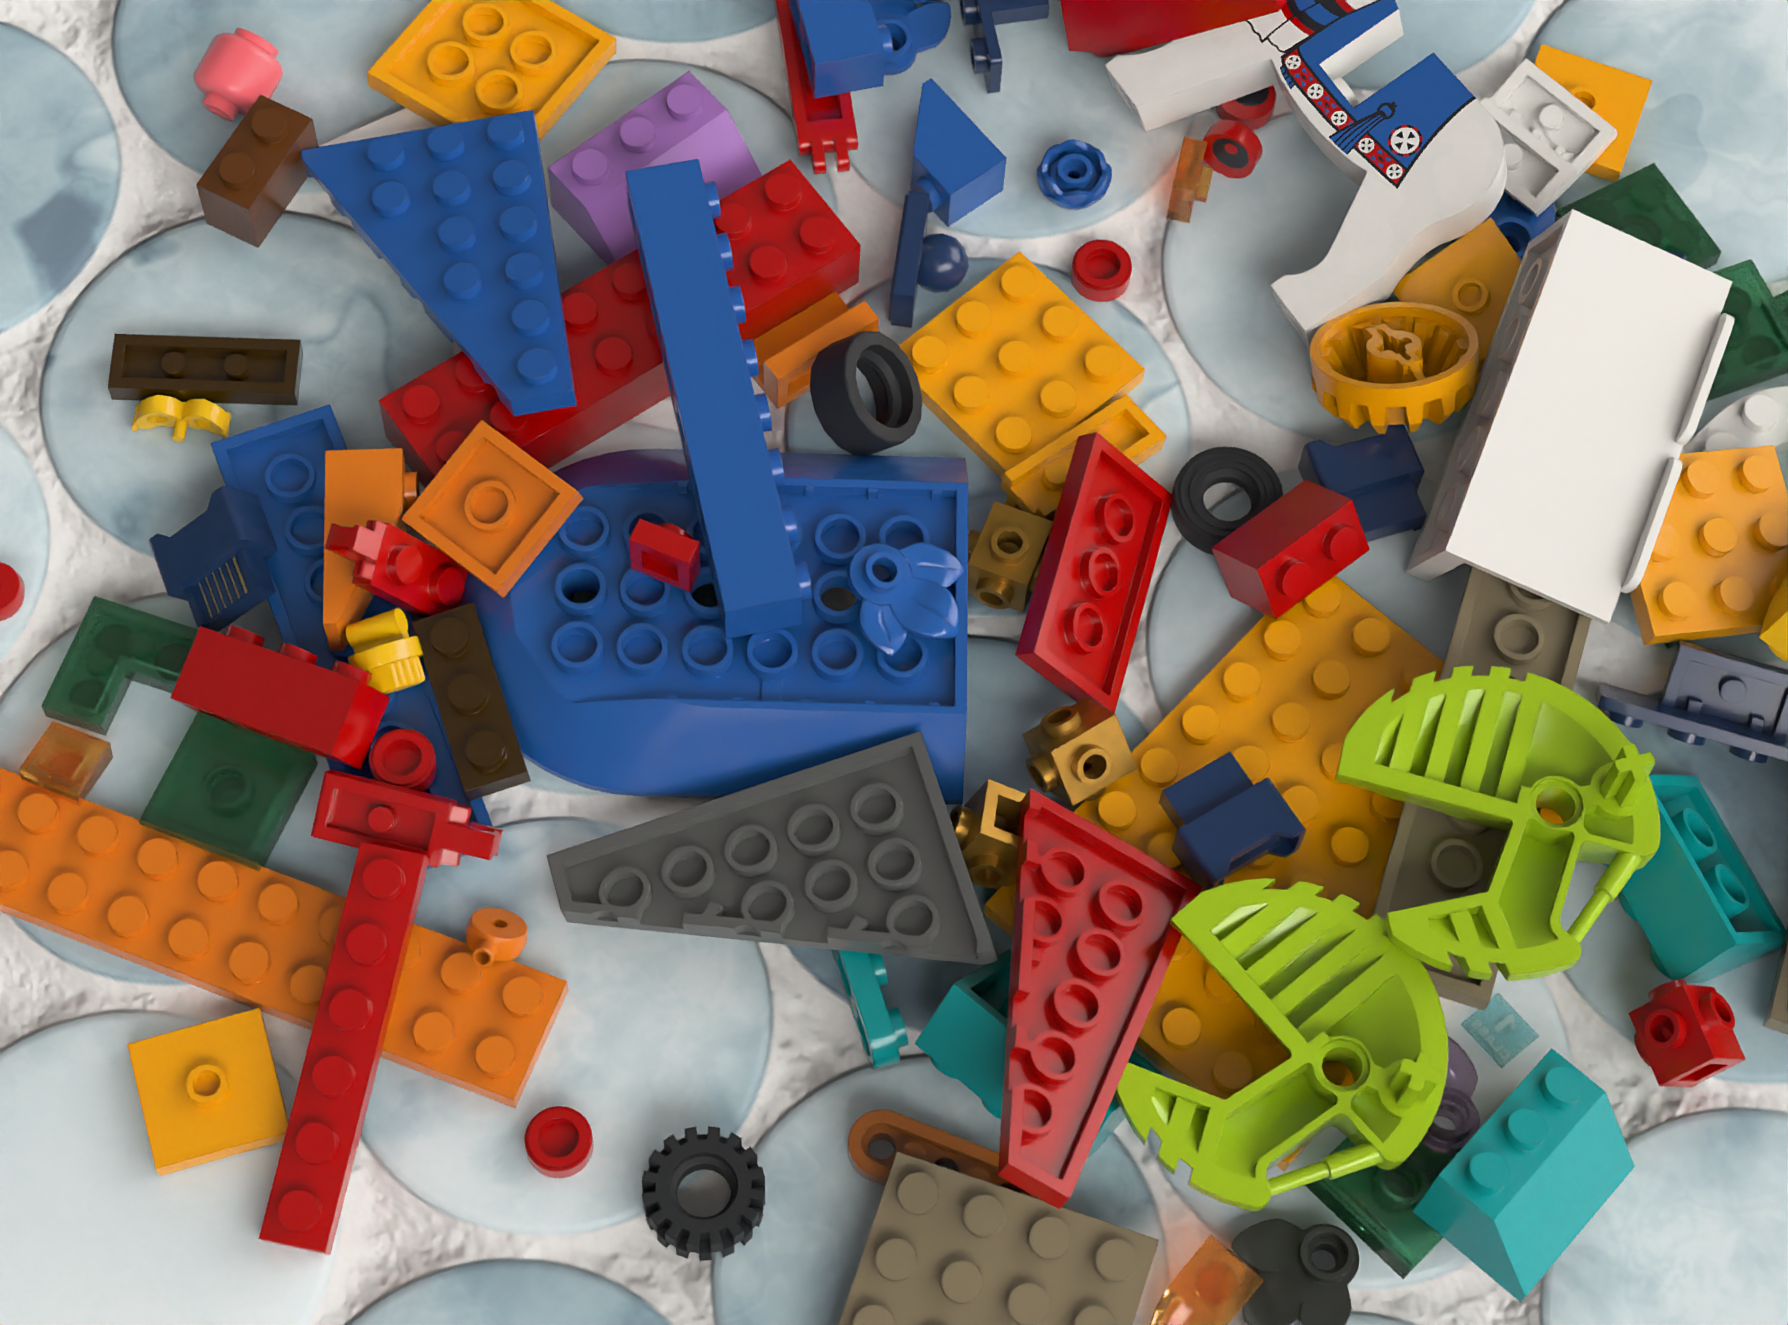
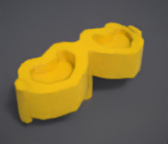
(171, 412)

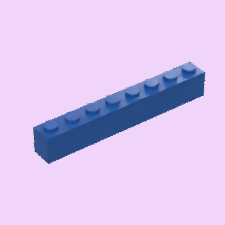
(715, 401)

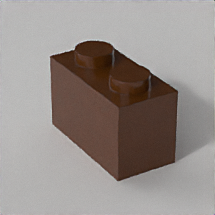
(257, 171)

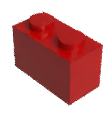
(1291, 548)

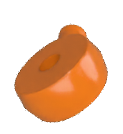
(495, 935)

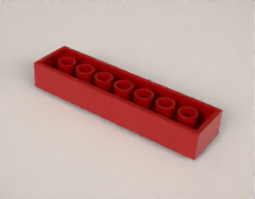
(784, 257)

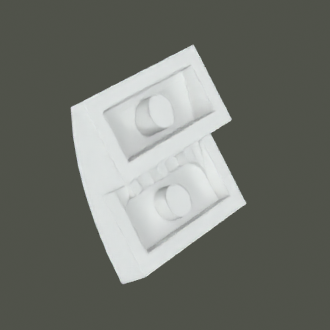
(1545, 136)

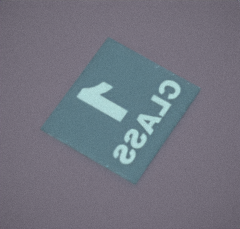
(1500, 1030)

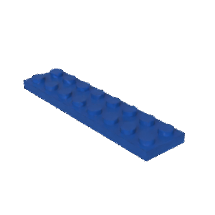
(287, 473)

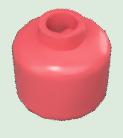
(237, 72)

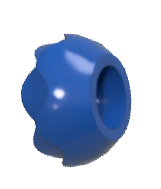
(1077, 159)

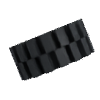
(697, 1153)

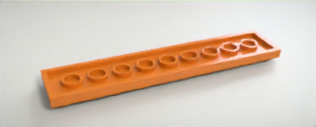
(260, 938)

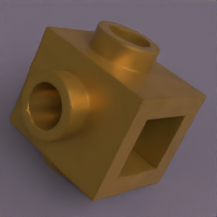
(1006, 557)
(1078, 752)
(989, 834)

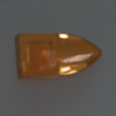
(1207, 1288)

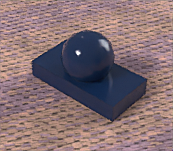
(931, 261)

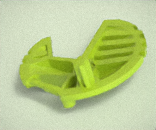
(1492, 758)
(1327, 994)

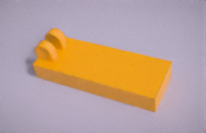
(1039, 479)

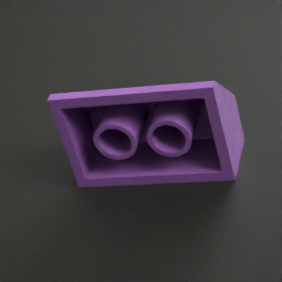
(667, 128)

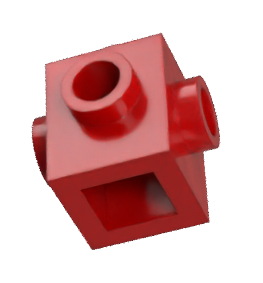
(1686, 1034)

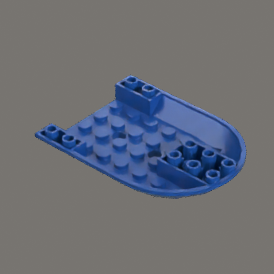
(650, 692)

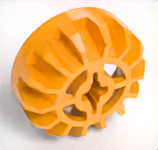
(1395, 364)

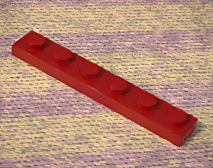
(344, 1049)

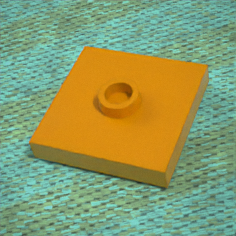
(1608, 92)
(1469, 279)
(209, 1091)

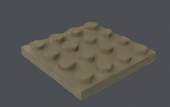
(990, 1256)

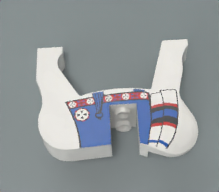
(1416, 148)

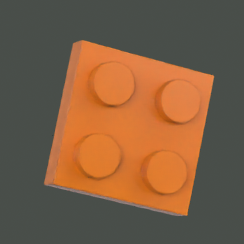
(492, 508)

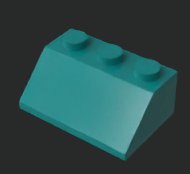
(1698, 891)
(970, 1040)
(1530, 1176)

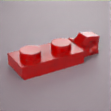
(399, 567)
(400, 818)

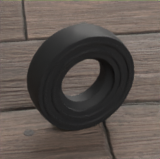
(1215, 467)

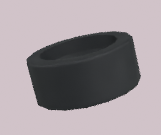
(841, 406)

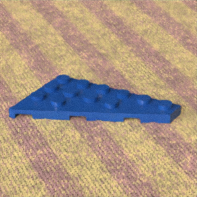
(470, 238)

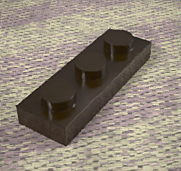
(206, 369)
(471, 702)

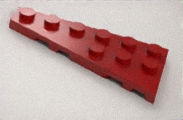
(1082, 982)

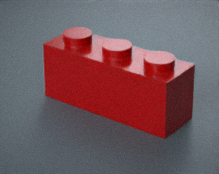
(282, 694)

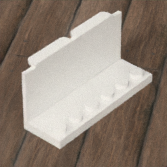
(1579, 418)

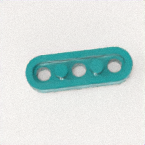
(879, 1028)

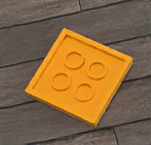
(492, 61)
(1017, 365)
(1717, 548)

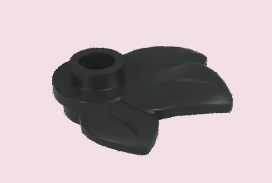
(1292, 1283)

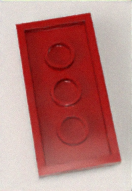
(1095, 573)

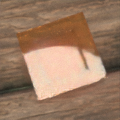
(1190, 180)
(66, 763)

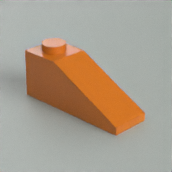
(359, 489)

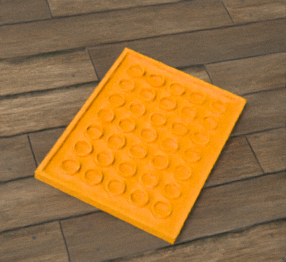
(1283, 714)

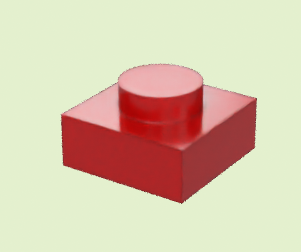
(665, 553)

